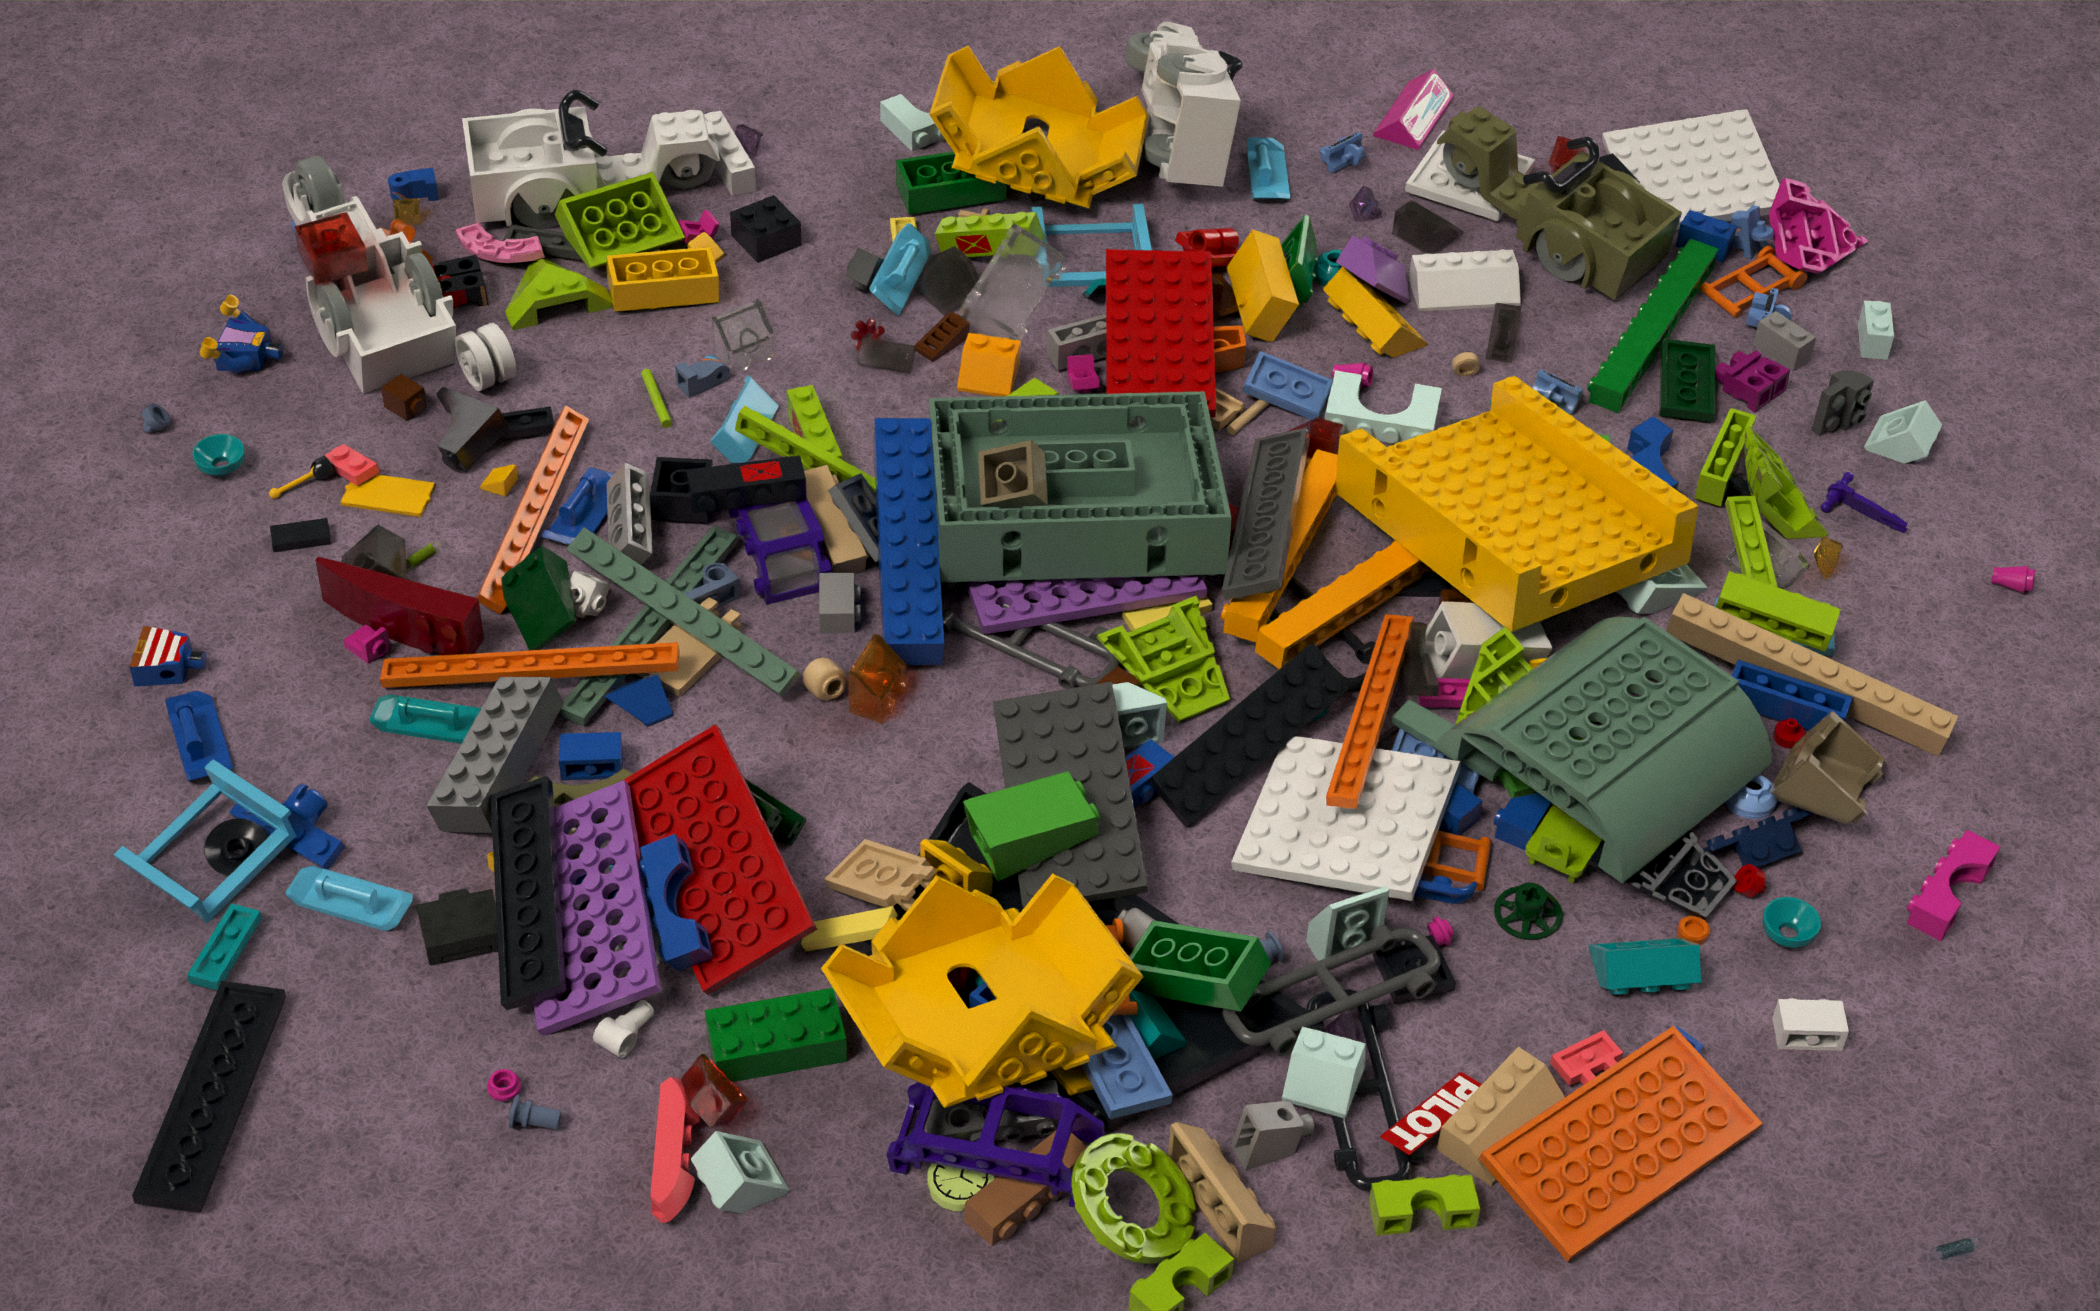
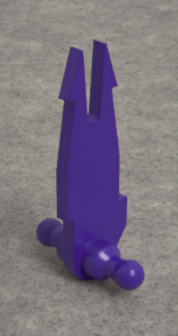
(1848, 496)

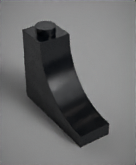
(471, 430)

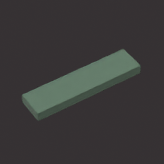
(1429, 727)

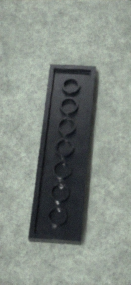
(1248, 734)
(527, 894)
(209, 1097)

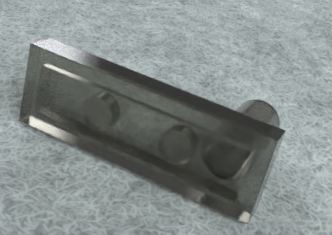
(1503, 332)
(1417, 666)

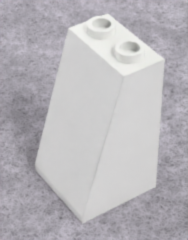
(1458, 634)

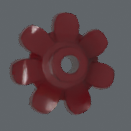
(865, 330)

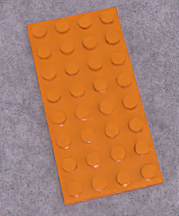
(1620, 1142)

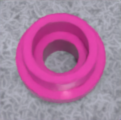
(1441, 931)
(501, 1078)

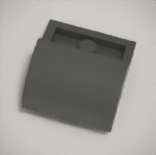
(1843, 402)

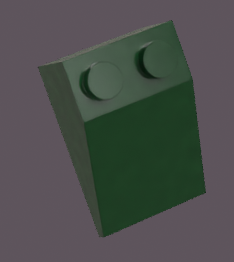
(540, 597)

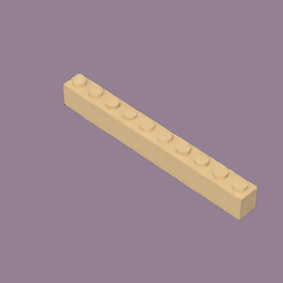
(1872, 700)

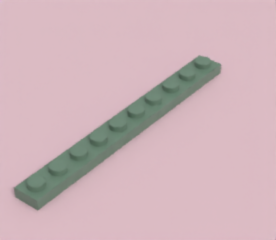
(683, 612)
(648, 625)

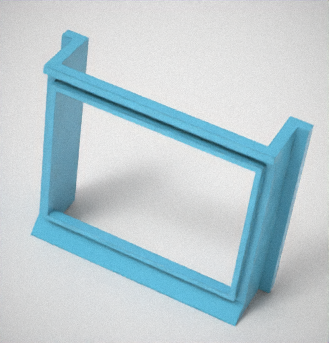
(1137, 227)
(246, 796)

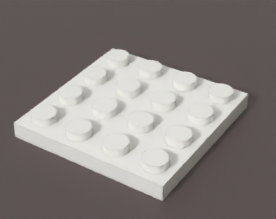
(1435, 183)

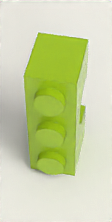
(1449, 1197)
(1197, 1264)

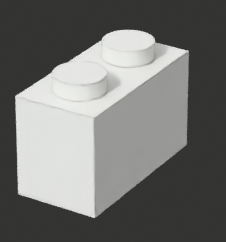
(1810, 1024)

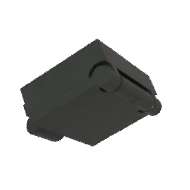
(458, 925)

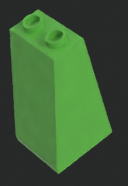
(1030, 822)

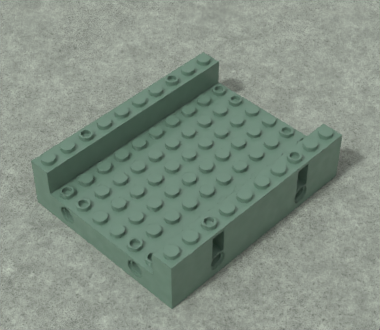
(1119, 488)

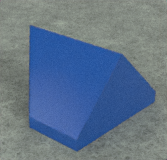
(643, 700)

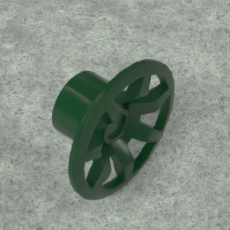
(1528, 907)

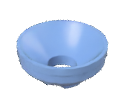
(1753, 803)

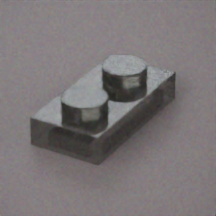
(886, 355)

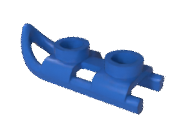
(1442, 889)

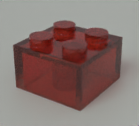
(331, 248)

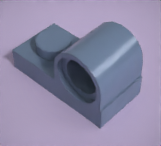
(718, 584)

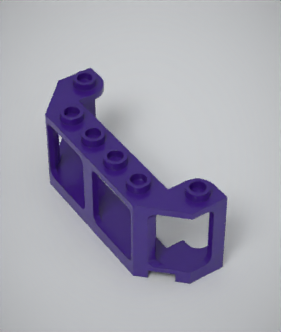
(982, 1154)

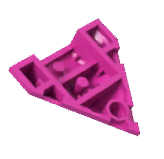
(1809, 230)

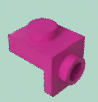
(692, 229)
(1082, 373)

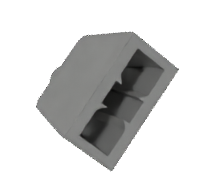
(1269, 1133)

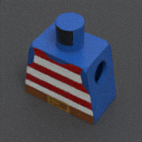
(163, 658)

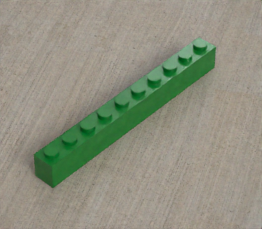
(1653, 323)

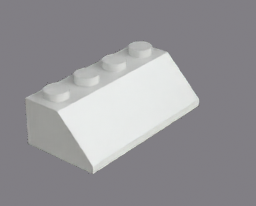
(1464, 280)

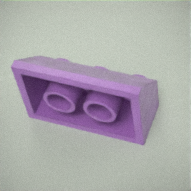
(1376, 266)

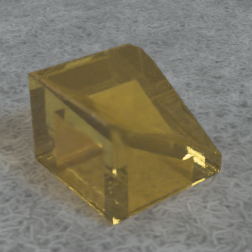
(1827, 556)

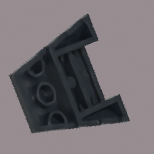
(1682, 877)

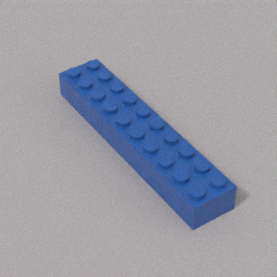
(908, 540)

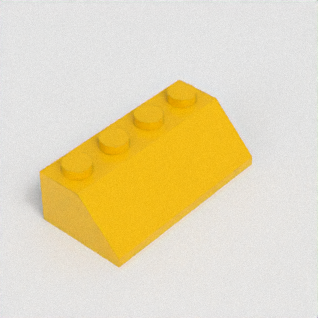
(1372, 315)

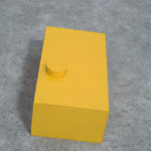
(662, 279)
(1262, 286)

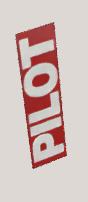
(1431, 1114)

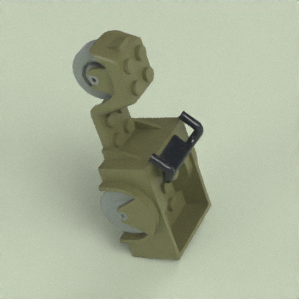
(1587, 213)

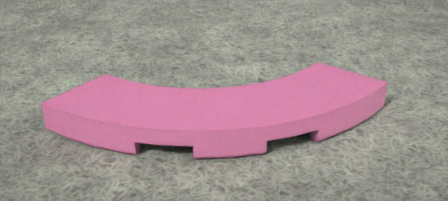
(486, 247)

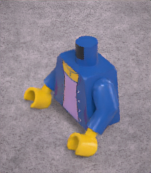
(242, 344)

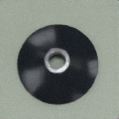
(229, 837)

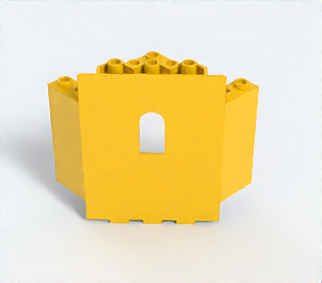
(1082, 148)
(1047, 966)

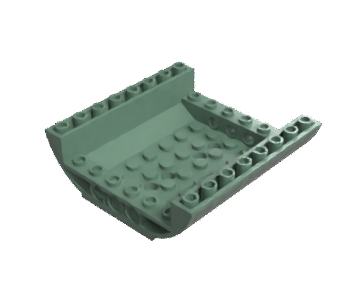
(1654, 759)

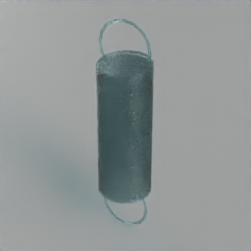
(1955, 1248)

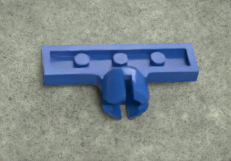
(309, 841)

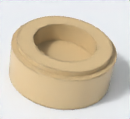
(1466, 364)

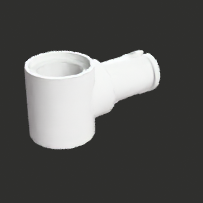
(621, 1034)

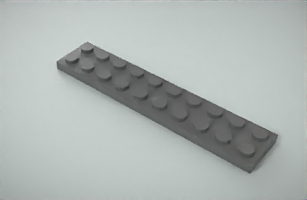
(1266, 515)

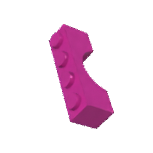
(1937, 907)

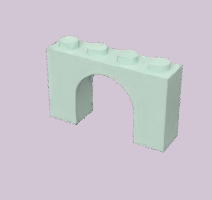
(908, 123)
(1346, 409)

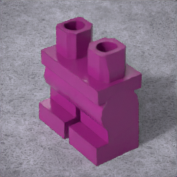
(1753, 379)

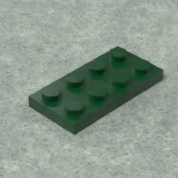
(1687, 380)

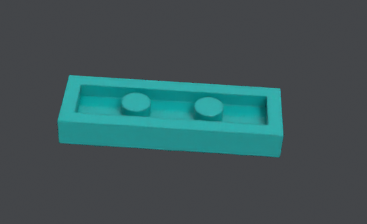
(224, 946)

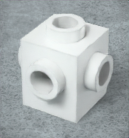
(588, 594)

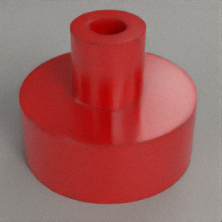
(1788, 733)
(1750, 881)

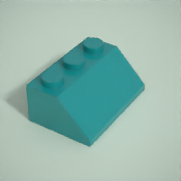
(1646, 964)

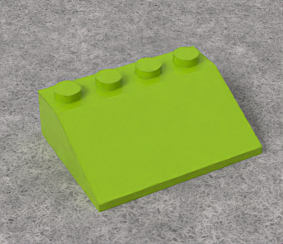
(618, 220)

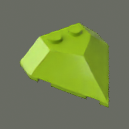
(549, 285)
(1496, 668)

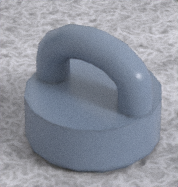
(155, 418)

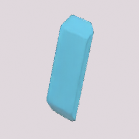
(1267, 169)
(901, 268)
(733, 444)
(349, 898)

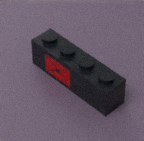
(746, 484)

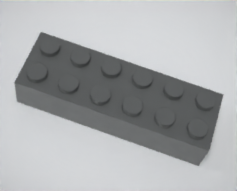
(495, 752)

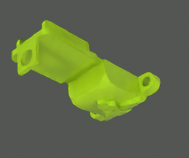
(1562, 843)

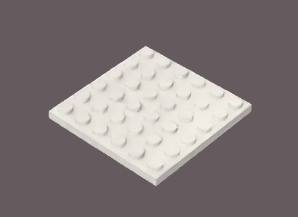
(1700, 163)
(1347, 848)

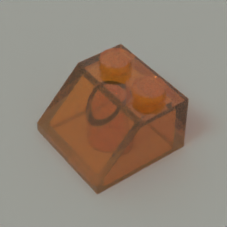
(876, 681)

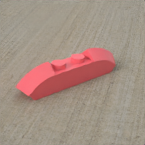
(671, 1165)

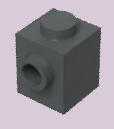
(863, 268)

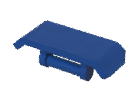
(583, 508)
(197, 732)

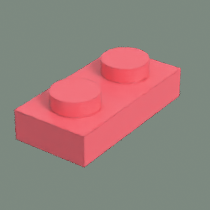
(352, 464)

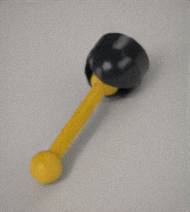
(320, 469)

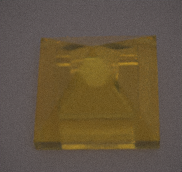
(407, 211)

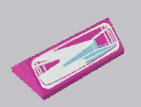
(1416, 111)

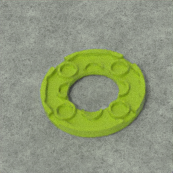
(1160, 1172)

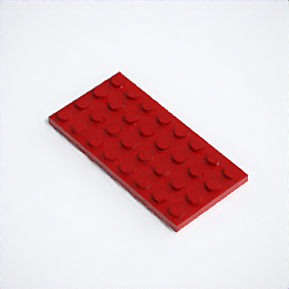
(1160, 323)
(739, 875)

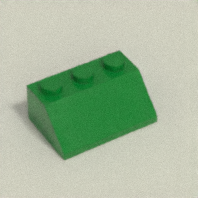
(1301, 258)

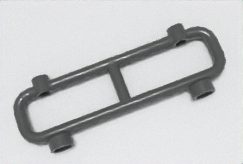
(1068, 677)
(1283, 1036)

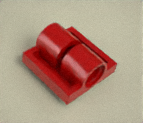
(1218, 241)

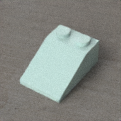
(1662, 590)
(1347, 923)

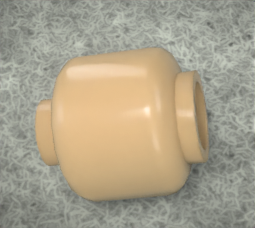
(824, 679)

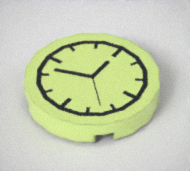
(954, 1186)

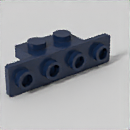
(1764, 844)

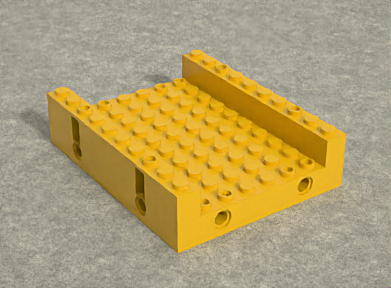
(1520, 507)

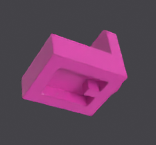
(368, 643)

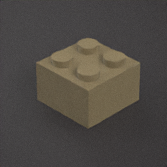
(1013, 476)

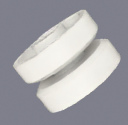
(485, 356)

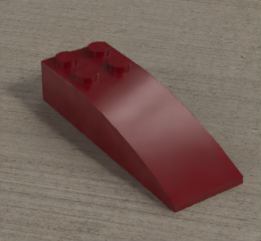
(409, 610)

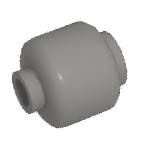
(1134, 926)

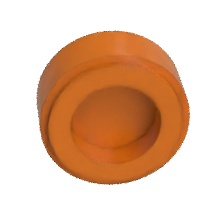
(1693, 929)

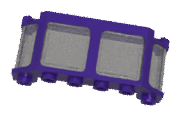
(785, 547)

